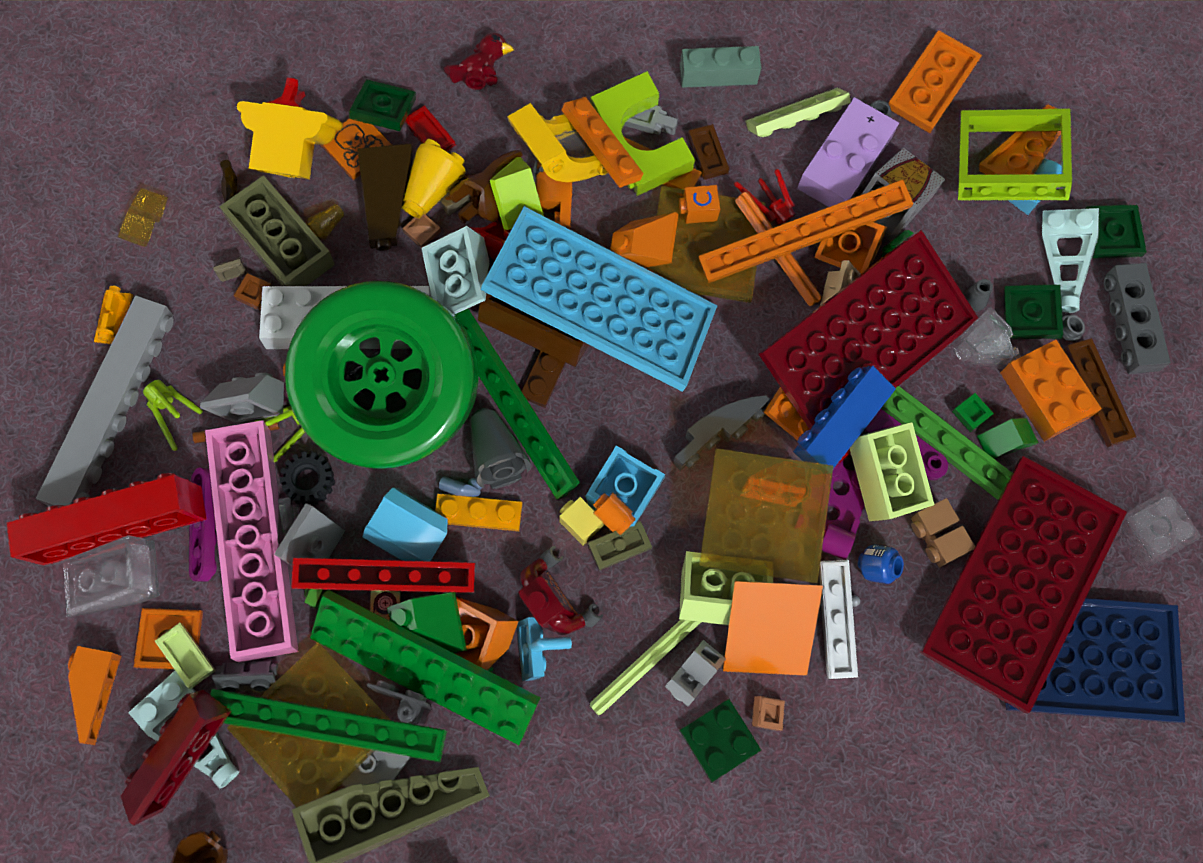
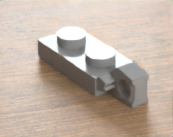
(653, 121)

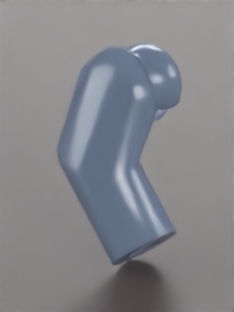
(459, 488)

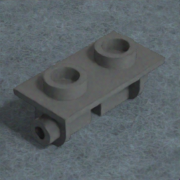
(233, 678)

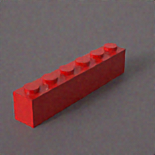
(382, 575)

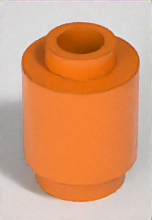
(613, 513)

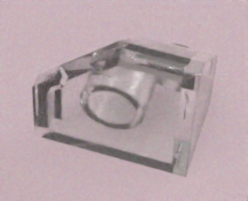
(987, 342)

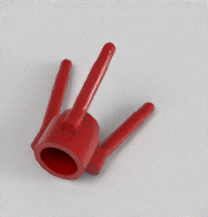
(780, 210)

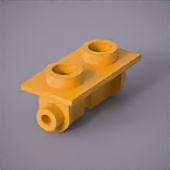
(112, 314)

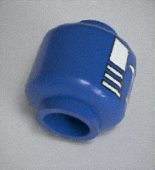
(880, 564)

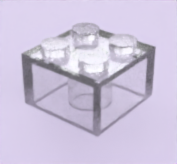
(1157, 529)

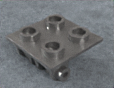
(411, 703)

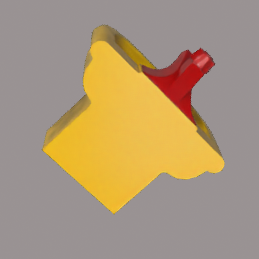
(286, 133)

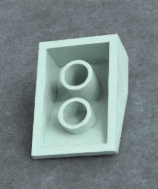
(457, 269)

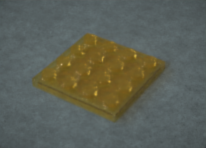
(701, 238)
(766, 515)
(305, 766)

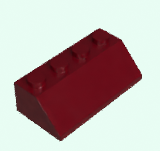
(173, 755)

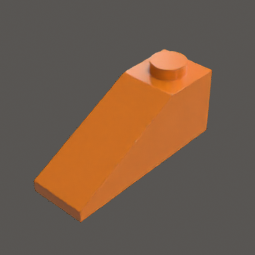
(90, 684)

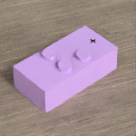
(848, 154)

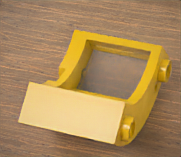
(556, 145)

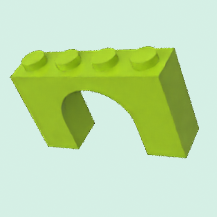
(622, 103)

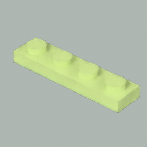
(803, 110)

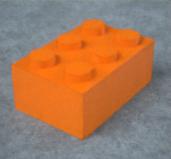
(1050, 390)

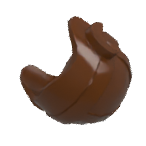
(200, 848)

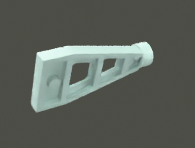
(1070, 224)
(160, 706)

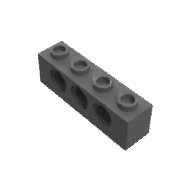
(1143, 307)

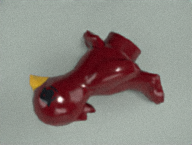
(478, 68)

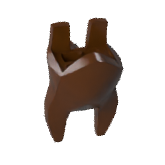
(480, 190)

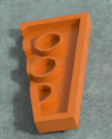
(1020, 152)

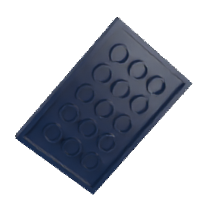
(1118, 665)

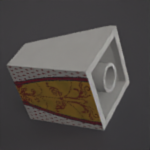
(920, 182)

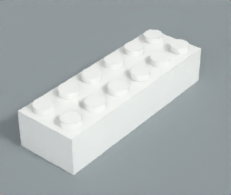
(287, 306)

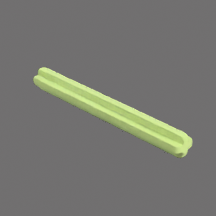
(642, 665)

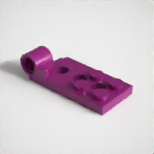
(841, 533)

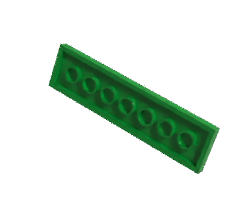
(424, 667)

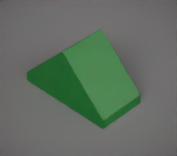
(1007, 438)

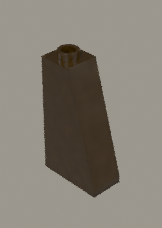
(384, 183)

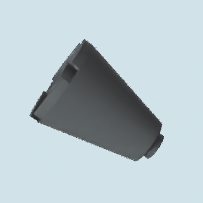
(495, 451)

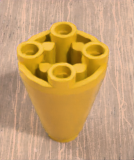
(431, 178)

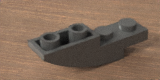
(726, 421)

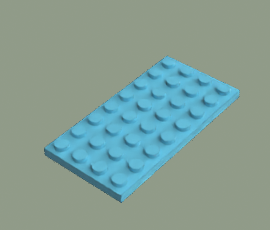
(600, 298)

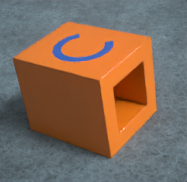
(700, 204)

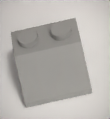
(246, 398)

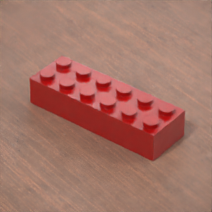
(92, 522)

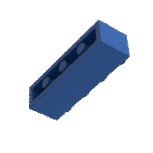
(845, 417)

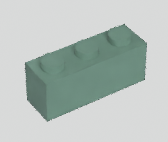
(720, 66)

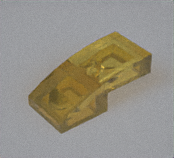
(141, 217)

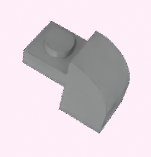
(695, 673)

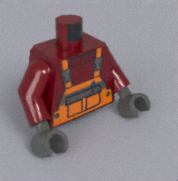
(548, 601)

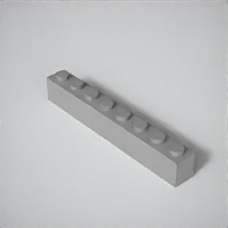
(107, 403)

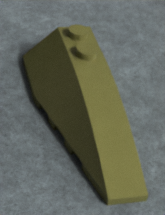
(381, 812)

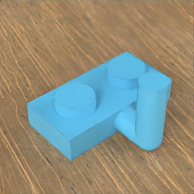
(531, 647)

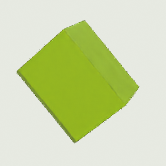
(513, 190)

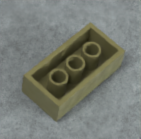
(277, 234)

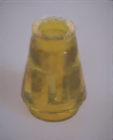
(325, 221)

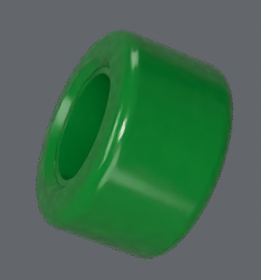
(333, 336)

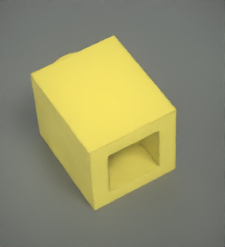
(580, 520)

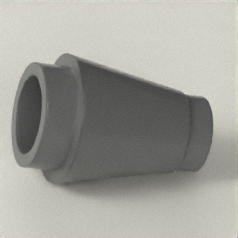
(979, 294)

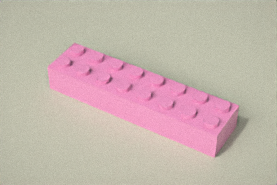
(247, 537)

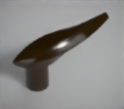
(229, 180)

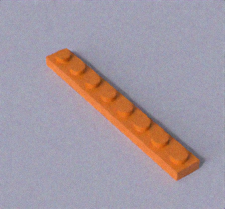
(805, 231)

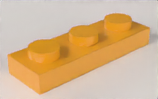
(480, 512)

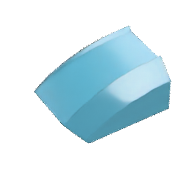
(628, 480)
(406, 527)

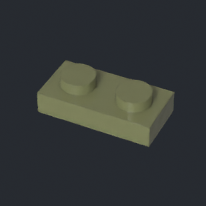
(617, 548)

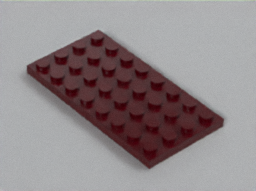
(885, 318)
(1024, 584)

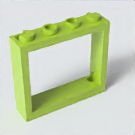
(1015, 185)

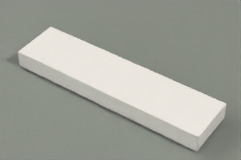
(838, 619)

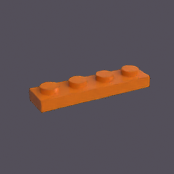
(602, 142)

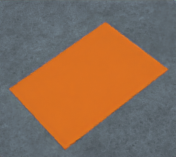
(772, 628)

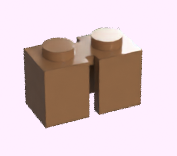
(933, 521)

